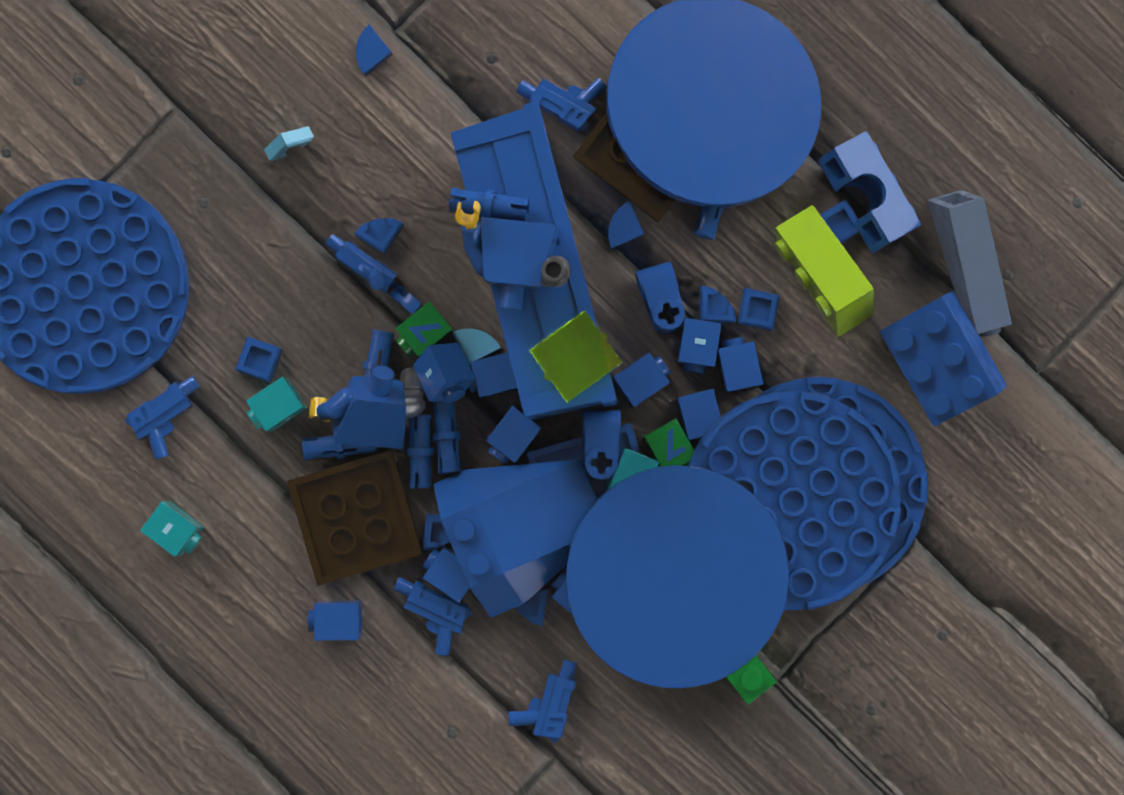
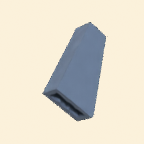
(971, 259)

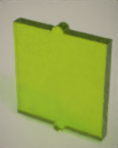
(576, 356)

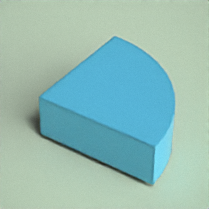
(286, 140)
(476, 343)

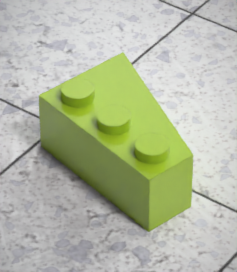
(825, 270)

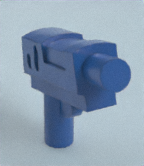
(568, 106)
(372, 270)
(154, 416)
(441, 611)
(551, 712)

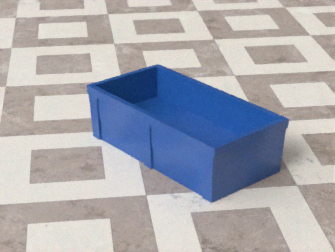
(517, 161)

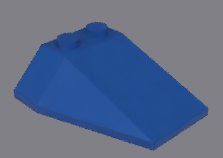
(513, 526)

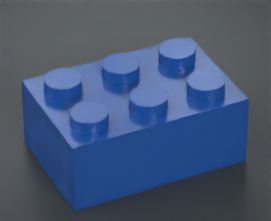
(943, 358)

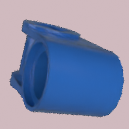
(660, 291)
(601, 435)

